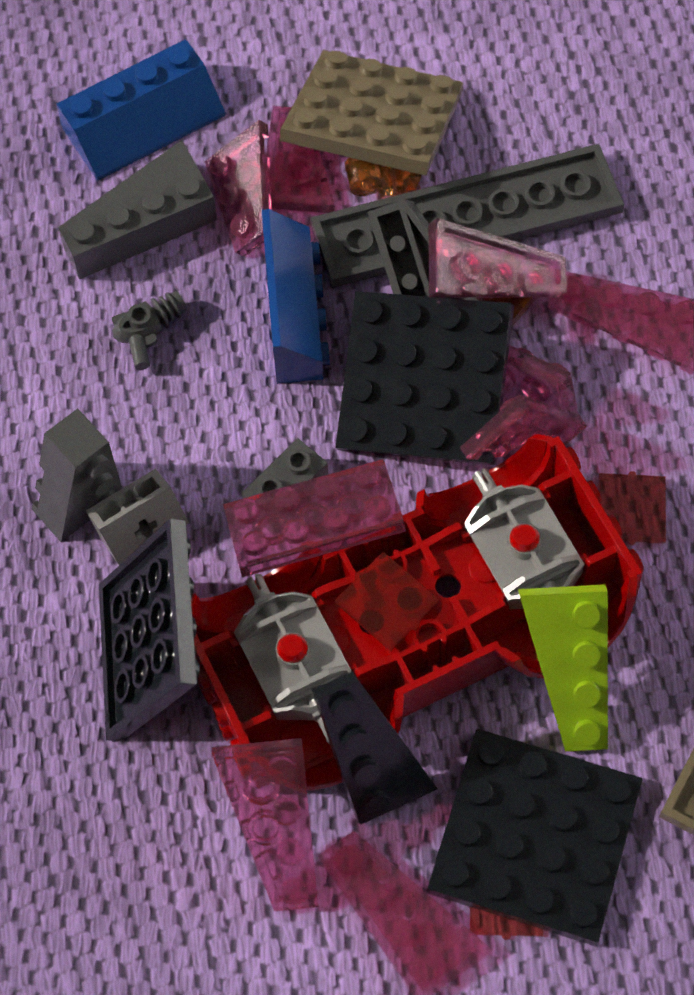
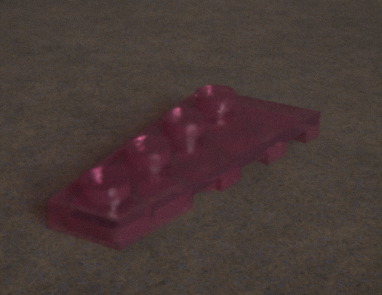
(486, 265)
(633, 315)

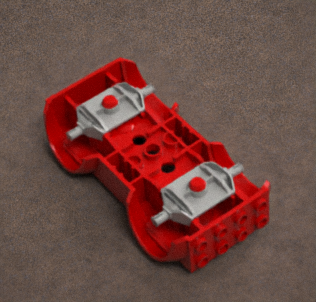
(498, 533)

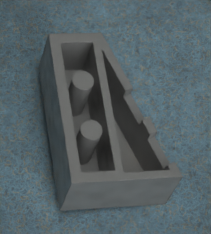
(404, 247)
(75, 476)

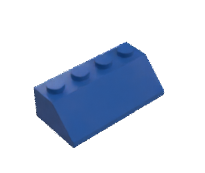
(140, 109)
(293, 301)

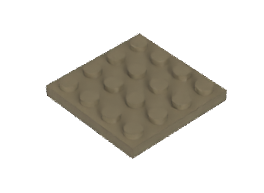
(372, 112)

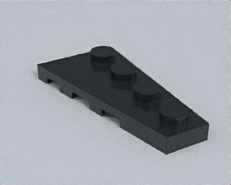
(369, 752)

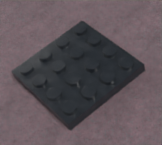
(422, 374)
(147, 631)
(535, 837)

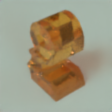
(368, 178)

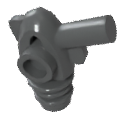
(144, 322)

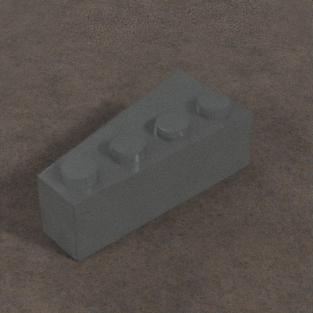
(140, 213)

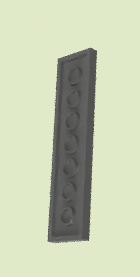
(501, 202)

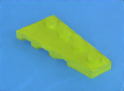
(572, 651)

